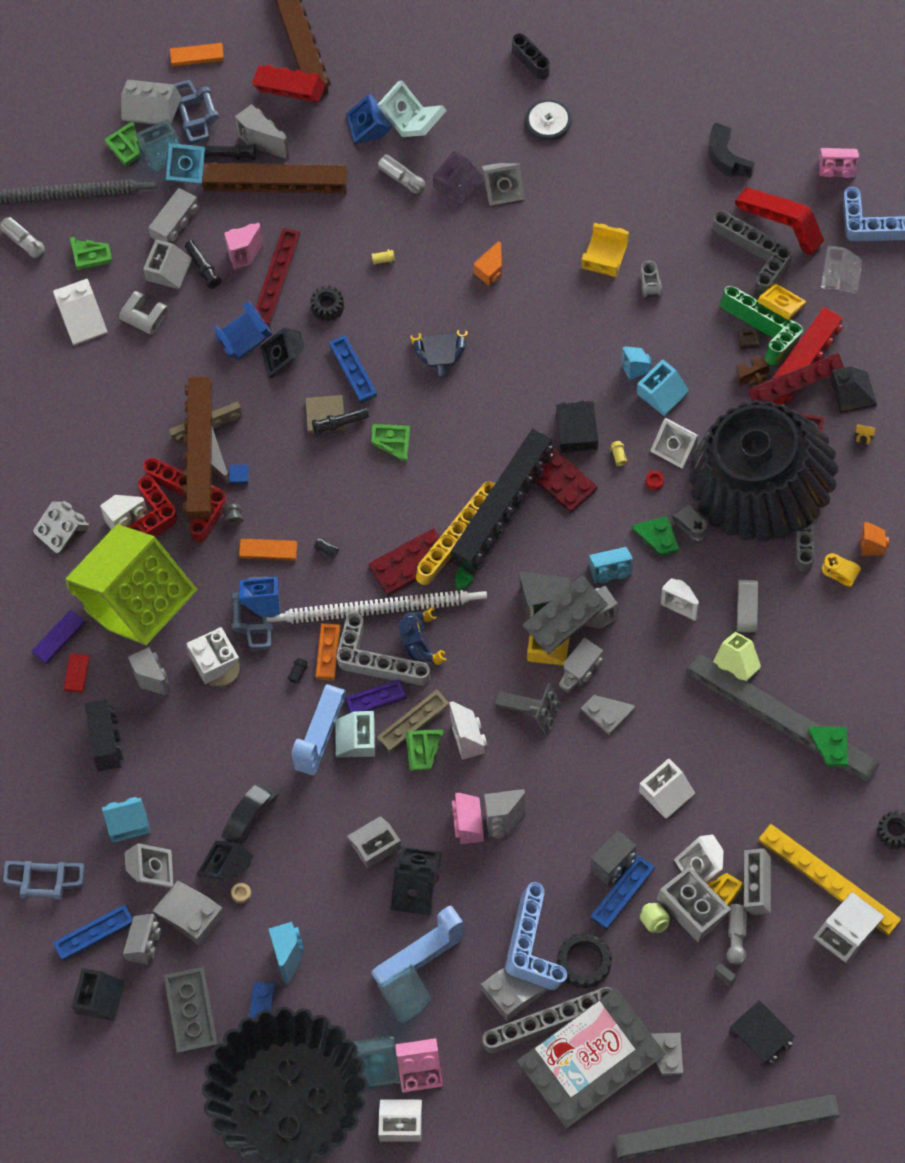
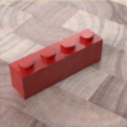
(288, 83)

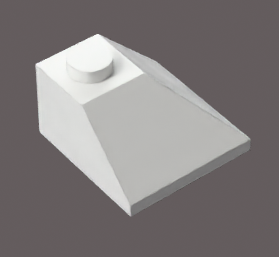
(680, 598)
(703, 856)

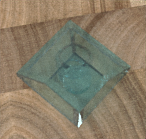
(405, 994)

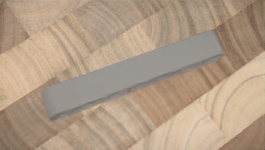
(537, 1019)

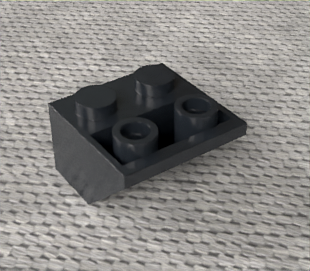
(97, 994)

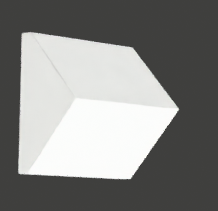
(675, 443)

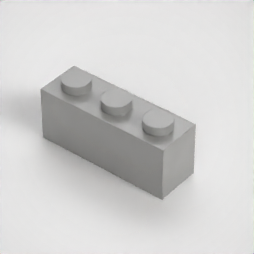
(174, 216)
(757, 882)

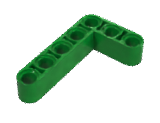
(783, 331)

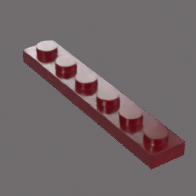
(277, 274)
(796, 379)

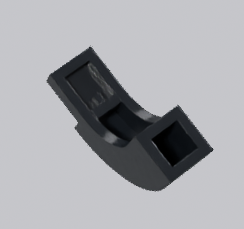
(722, 157)
(246, 813)

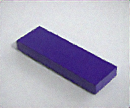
(58, 636)
(376, 697)

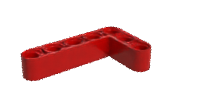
(785, 212)
(175, 485)
(158, 509)

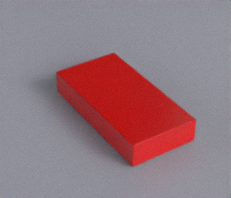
(76, 673)

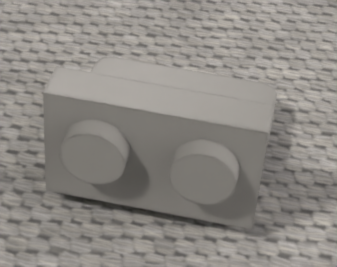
(59, 525)

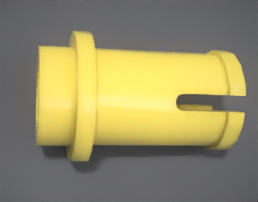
(383, 257)
(618, 452)

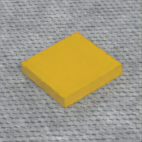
(781, 301)

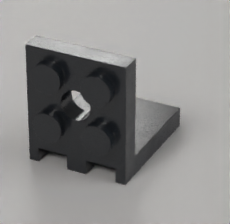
(415, 871)

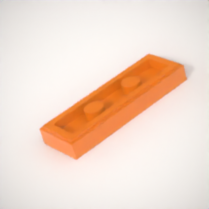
(196, 54)
(268, 549)
(327, 652)

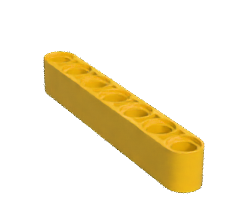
(450, 538)

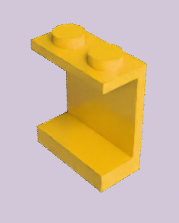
(605, 250)

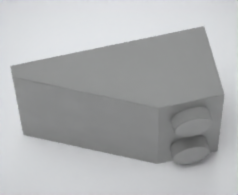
(189, 912)
(509, 993)

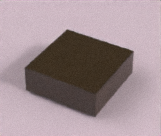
(748, 339)

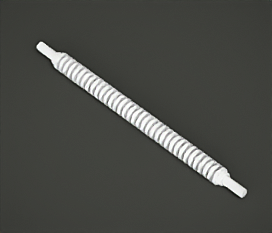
(463, 597)

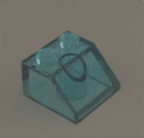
(379, 1060)

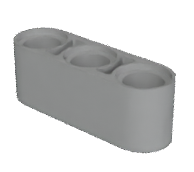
(747, 606)

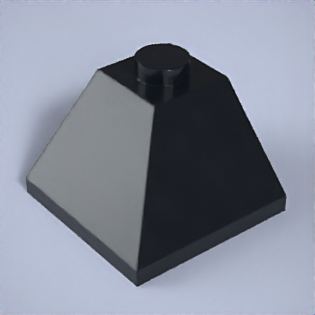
(281, 350)
(852, 389)
(225, 860)

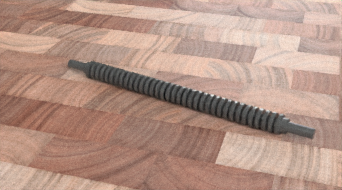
(13, 195)

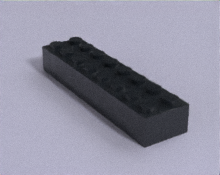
(503, 501)

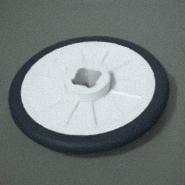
(558, 122)

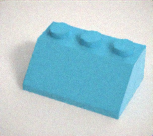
(288, 949)

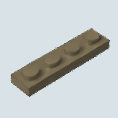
(219, 417)
(413, 720)

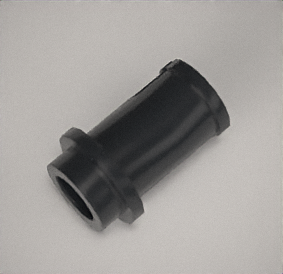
(325, 547)
(297, 670)

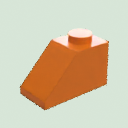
(489, 265)
(873, 540)

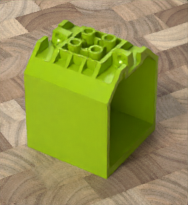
(130, 584)

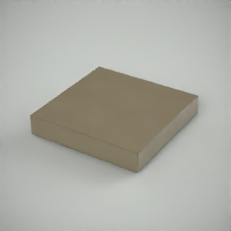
(321, 407)

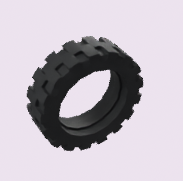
(585, 940)

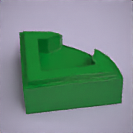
(463, 579)

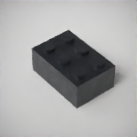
(104, 735)

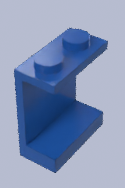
(243, 333)

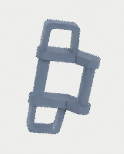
(195, 98)
(237, 626)
(28, 866)

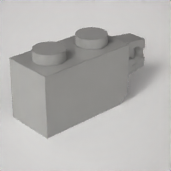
(580, 665)

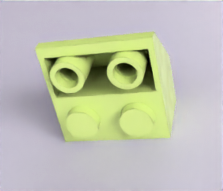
(738, 657)

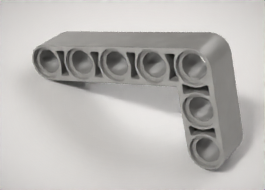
(375, 660)

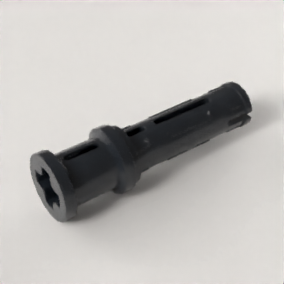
(239, 151)
(205, 269)
(331, 424)

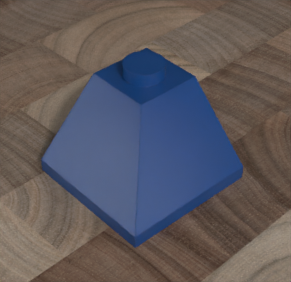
(367, 121)
(261, 596)

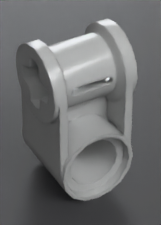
(650, 282)

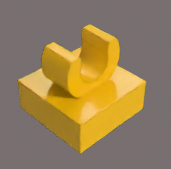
(864, 431)

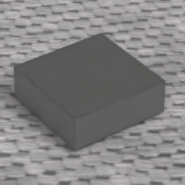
(725, 975)

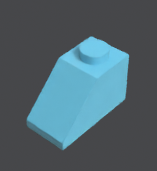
(635, 362)

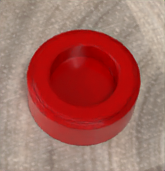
(654, 480)

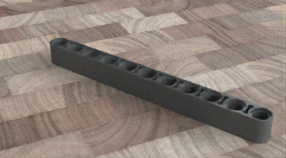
(772, 711)
(726, 1127)

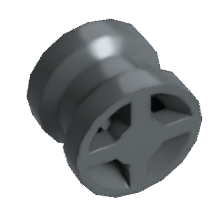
(232, 514)

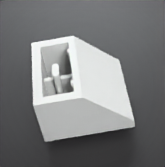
(123, 510)
(212, 655)
(666, 789)
(400, 1120)

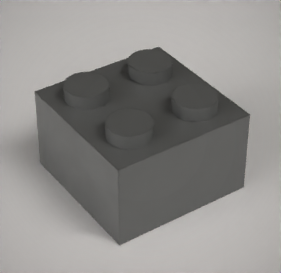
(613, 858)

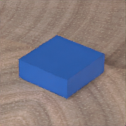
(238, 474)

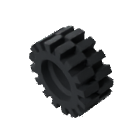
(329, 312)
(883, 833)

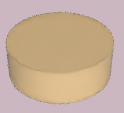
(241, 893)

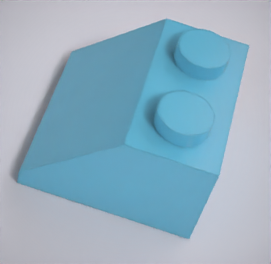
(185, 163)

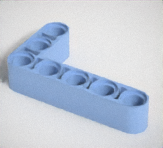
(863, 225)
(309, 752)
(447, 934)
(523, 957)

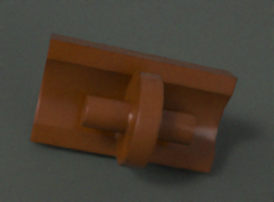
(754, 374)

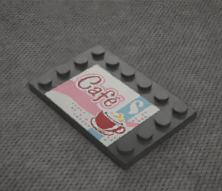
(591, 1057)

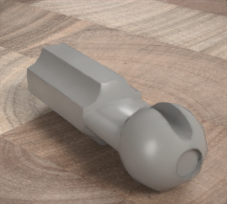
(401, 174)
(22, 238)
(737, 932)

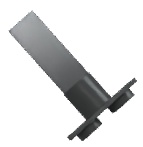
(543, 709)

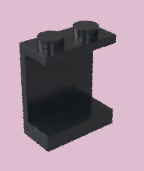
(577, 426)
(763, 1033)

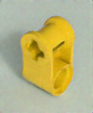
(842, 569)

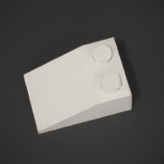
(80, 312)
(467, 731)

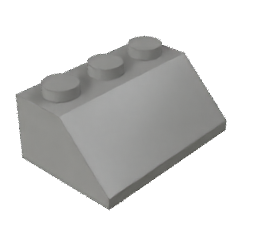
(149, 102)
(504, 811)
(693, 903)

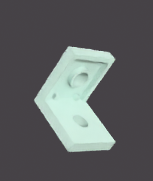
(413, 118)

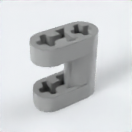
(147, 323)

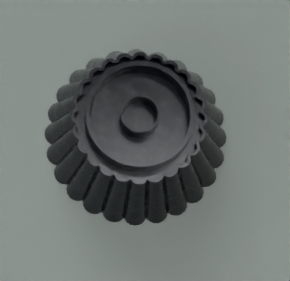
(763, 471)
(284, 1087)

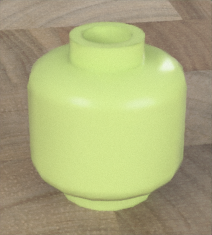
(654, 917)

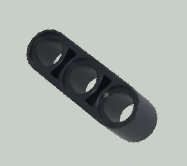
(524, 48)

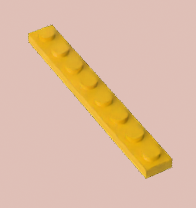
(822, 874)

